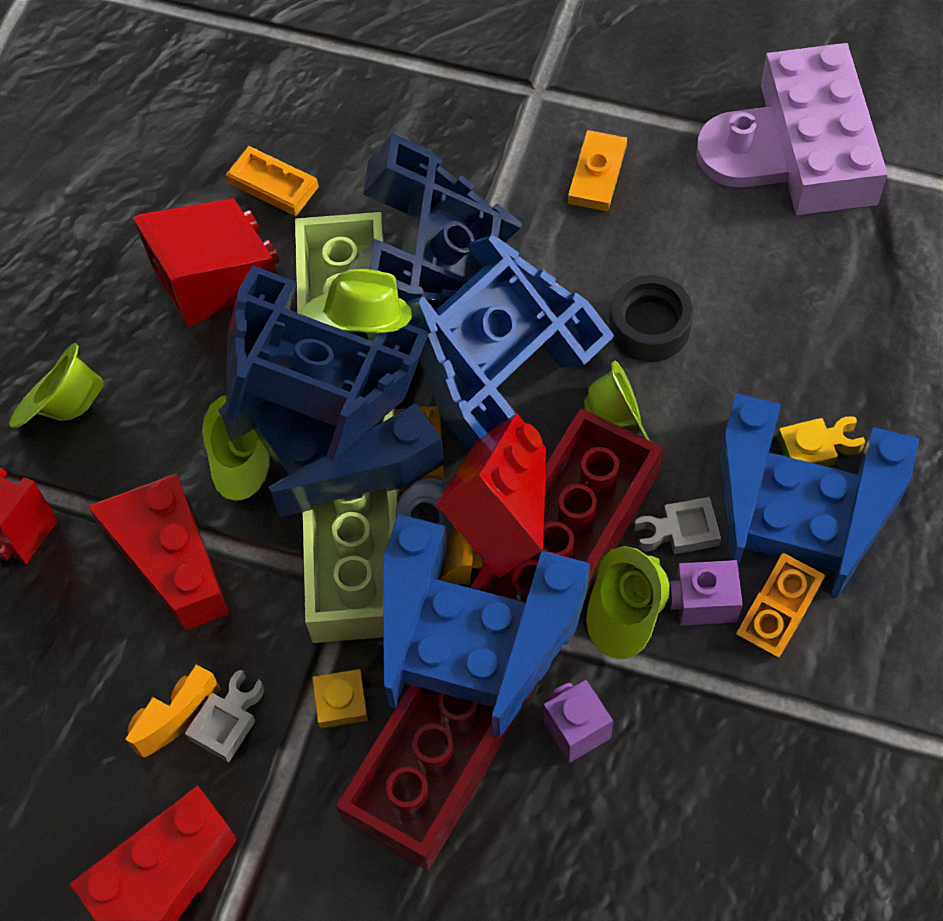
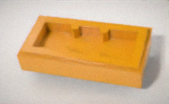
(597, 170)
(272, 181)

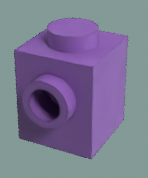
(706, 593)
(576, 719)

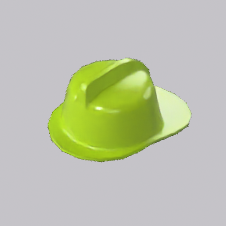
(361, 303)
(62, 392)
(614, 400)
(235, 466)
(626, 602)

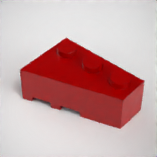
(501, 495)
(23, 519)
(164, 545)
(158, 866)

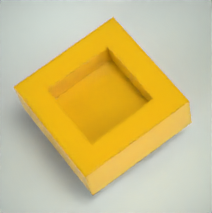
(340, 698)

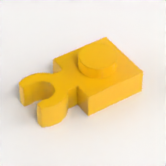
(816, 443)

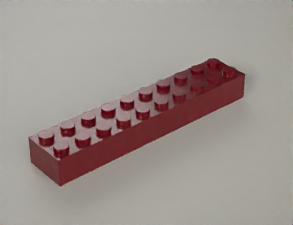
(442, 744)

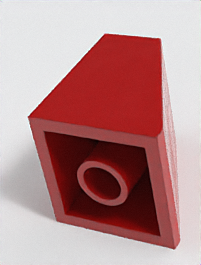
(204, 254)

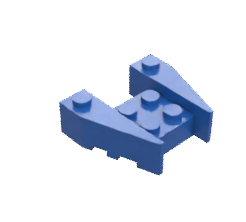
(493, 329)
(804, 507)
(469, 638)

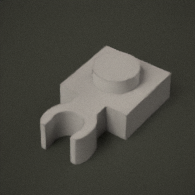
(685, 524)
(224, 722)

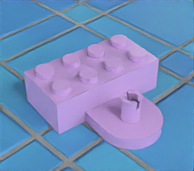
(807, 135)

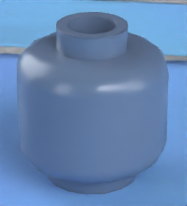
(414, 498)

